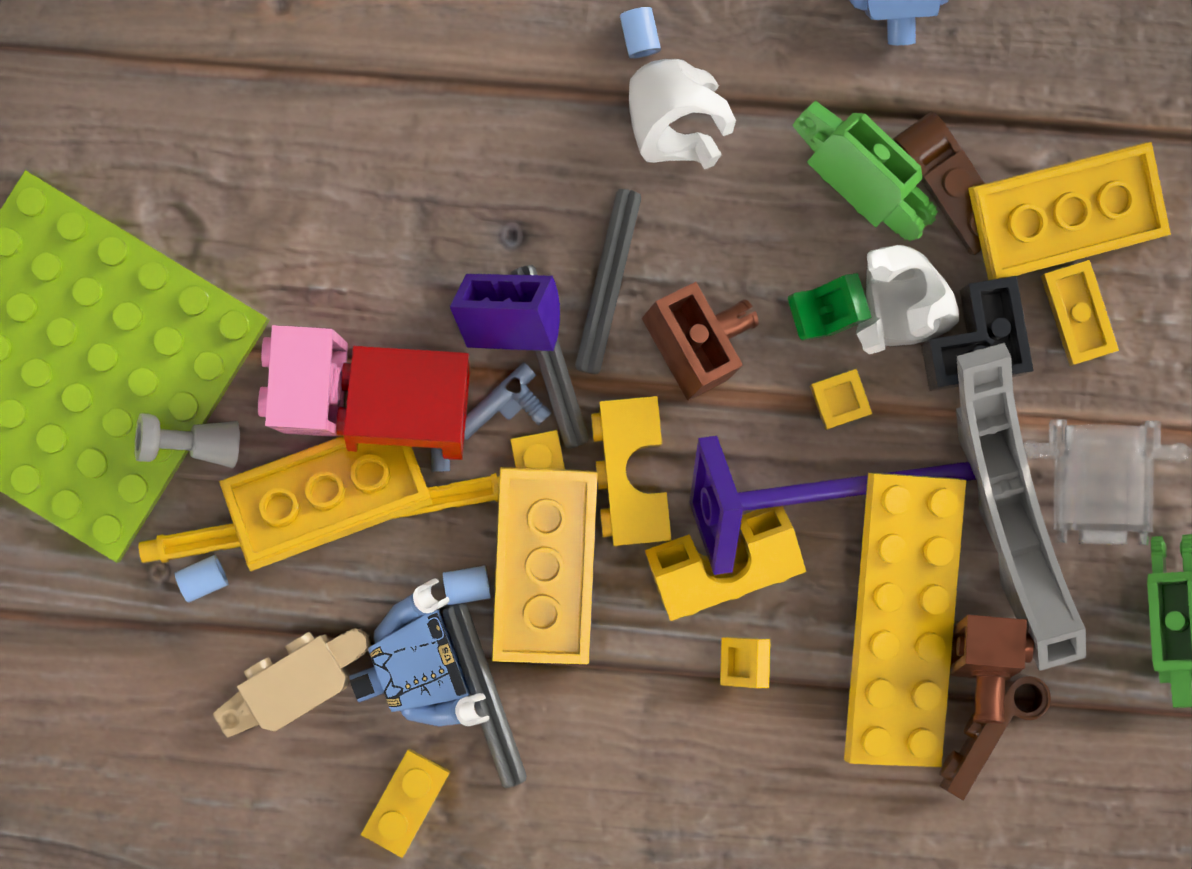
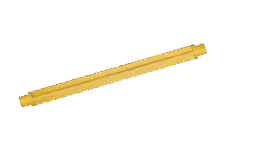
(225, 537)

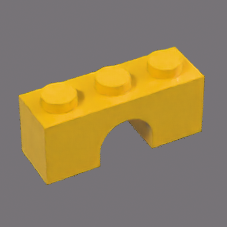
(624, 429)
(764, 556)

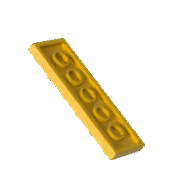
(904, 620)

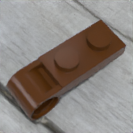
(945, 174)
(963, 768)

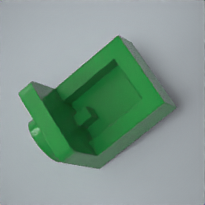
(829, 308)

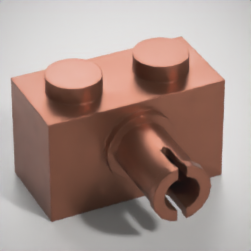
(696, 339)
(992, 653)

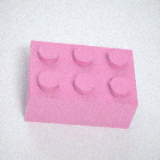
(302, 380)

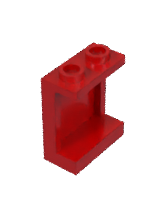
(405, 399)

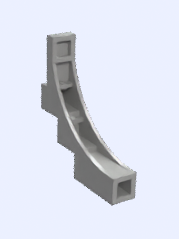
(1011, 510)

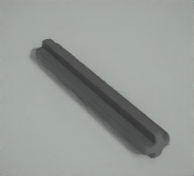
(608, 281)
(560, 388)
(481, 681)

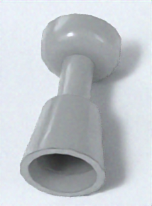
(206, 442)

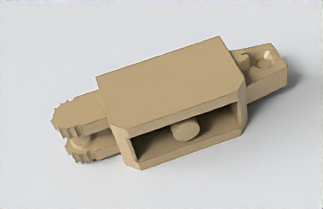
(294, 684)

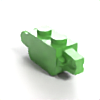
(867, 169)
(1172, 620)

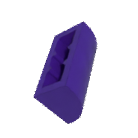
(508, 311)

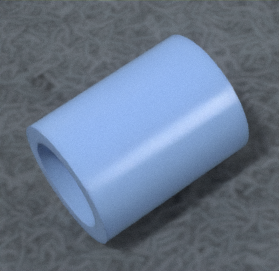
(640, 32)
(201, 578)
(467, 585)

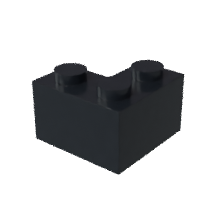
(991, 318)

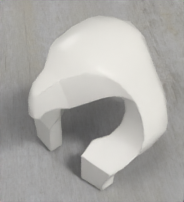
(663, 94)
(905, 300)

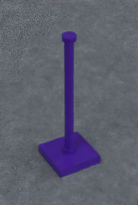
(720, 507)

